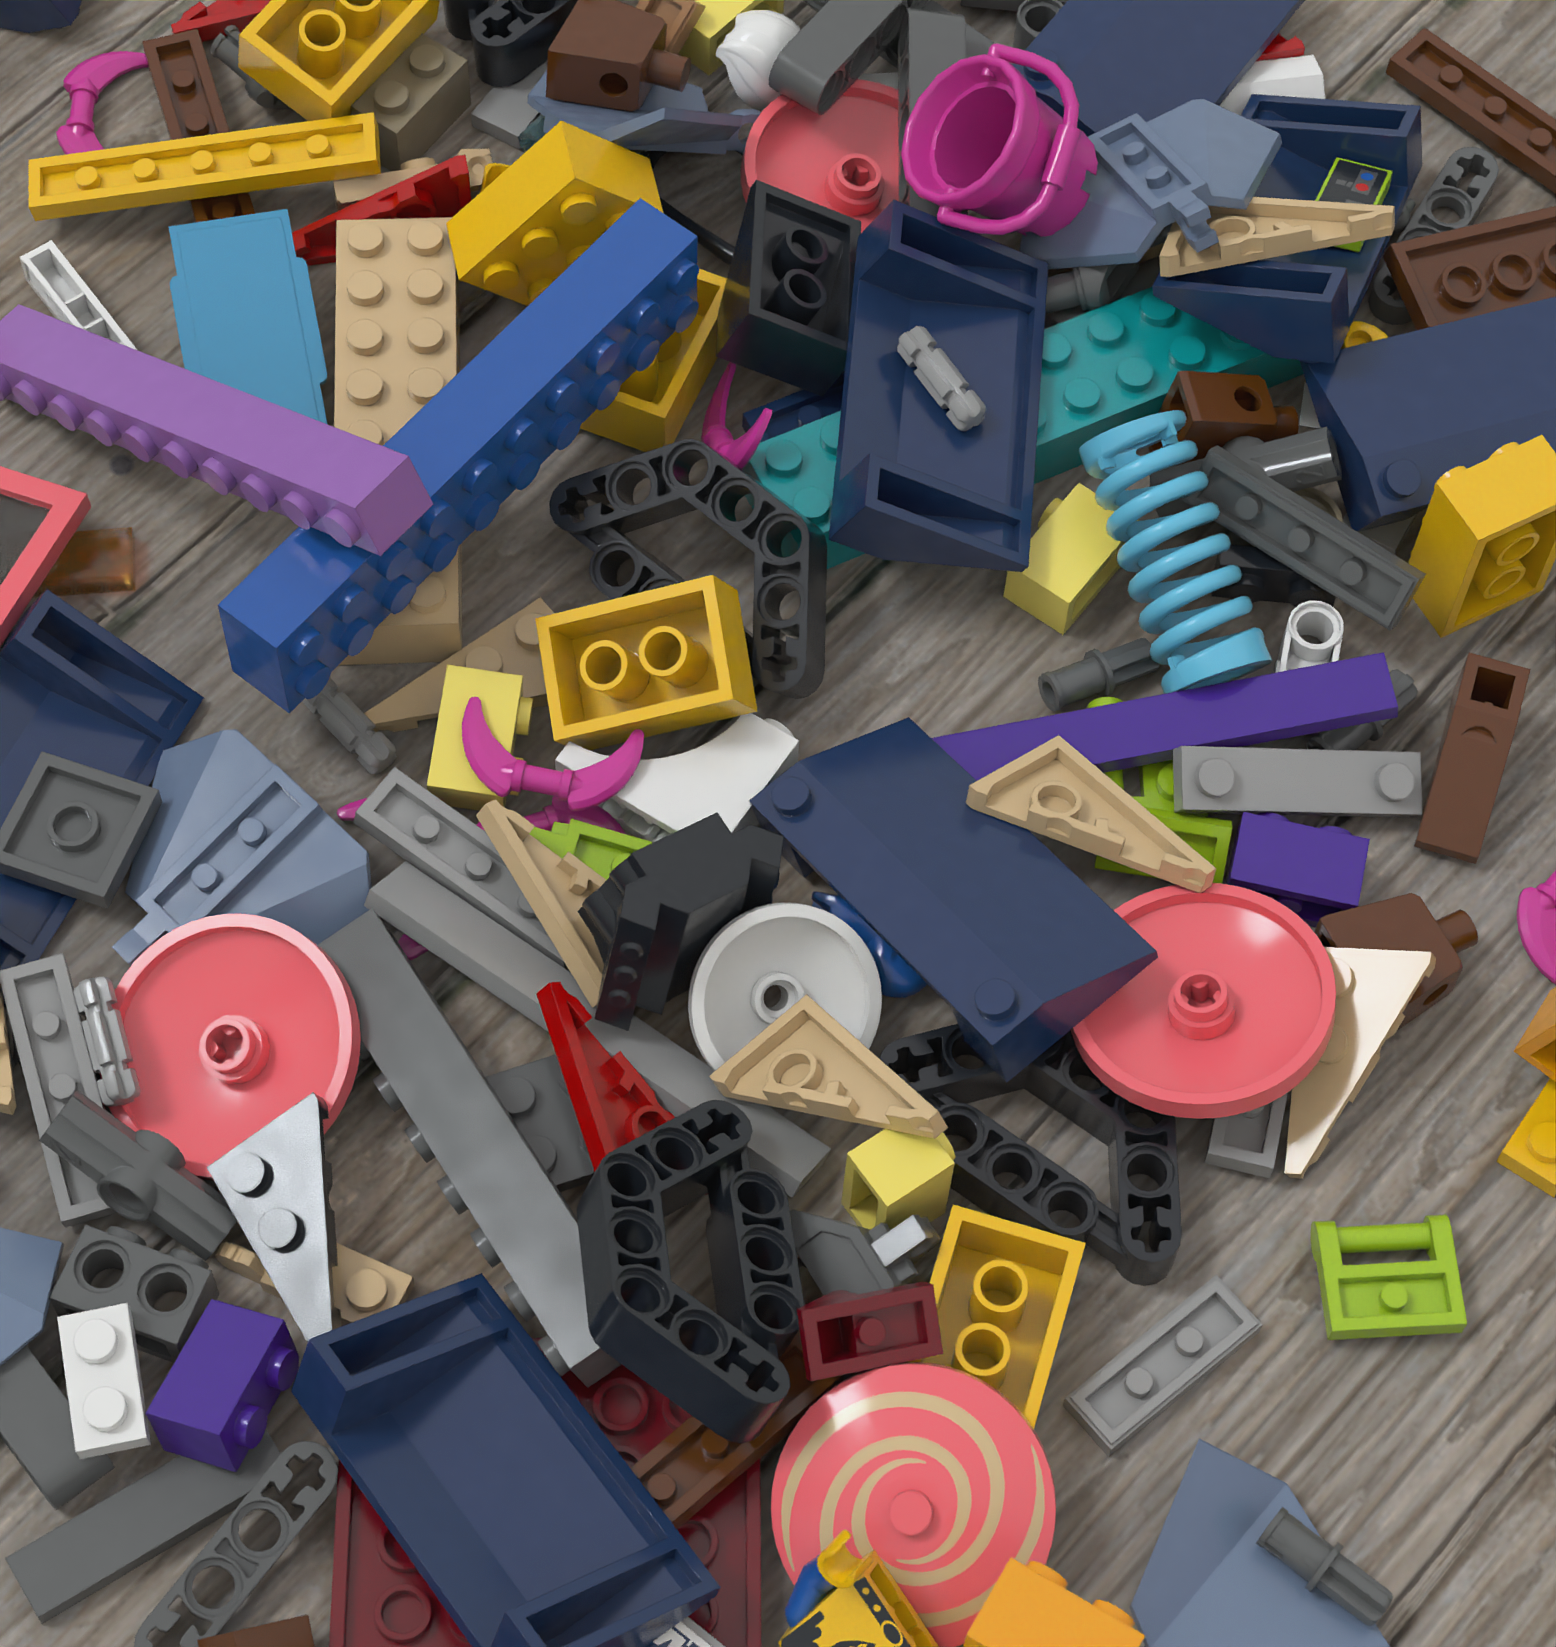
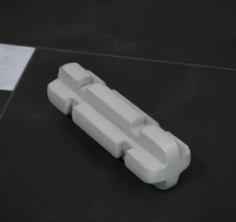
(941, 378)
(352, 728)
(106, 1041)

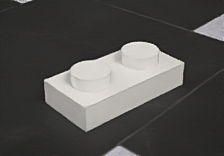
(103, 1381)

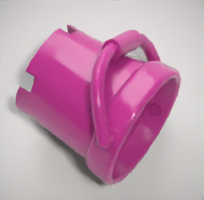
(997, 148)

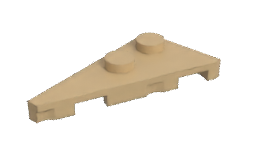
(1275, 229)
(506, 648)
(1075, 803)
(552, 888)
(1370, 1005)
(822, 1070)

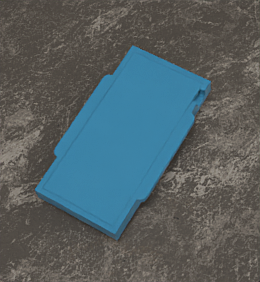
(249, 309)

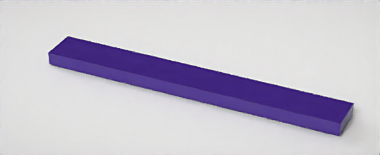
(1209, 716)

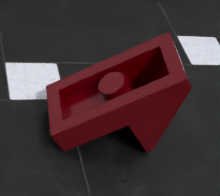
(868, 1330)

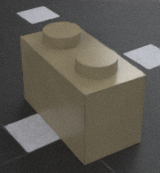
(416, 100)

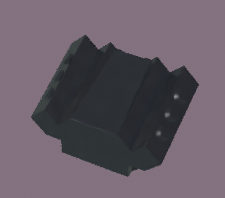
(669, 905)

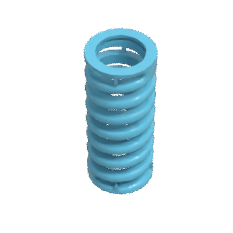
(1115, 460)

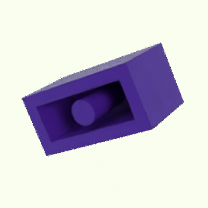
(1298, 864)
(224, 1385)

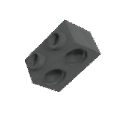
(144, 1279)

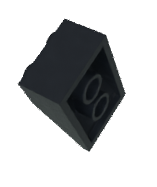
(789, 290)

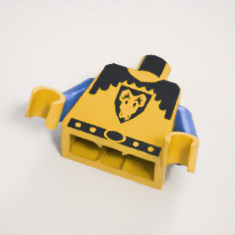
(850, 1604)

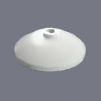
(785, 947)

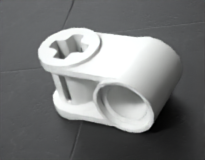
(1312, 619)

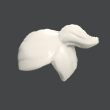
(751, 52)

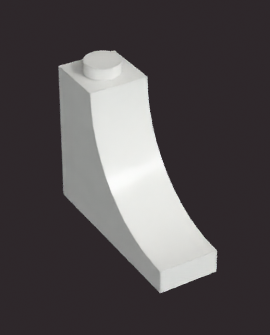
(697, 783)

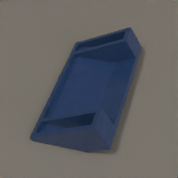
(1152, 53)
(1308, 299)
(1434, 403)
(902, 469)
(86, 700)
(954, 890)
(497, 1477)

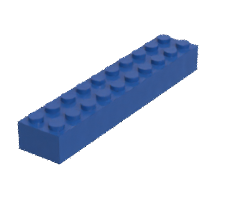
(471, 450)

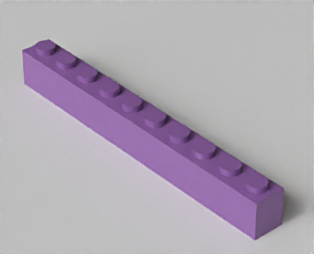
(210, 431)

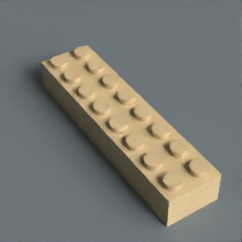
(391, 358)

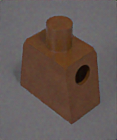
(612, 57)
(1226, 408)
(1406, 926)

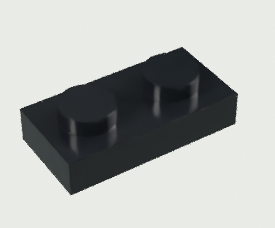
(1267, 579)

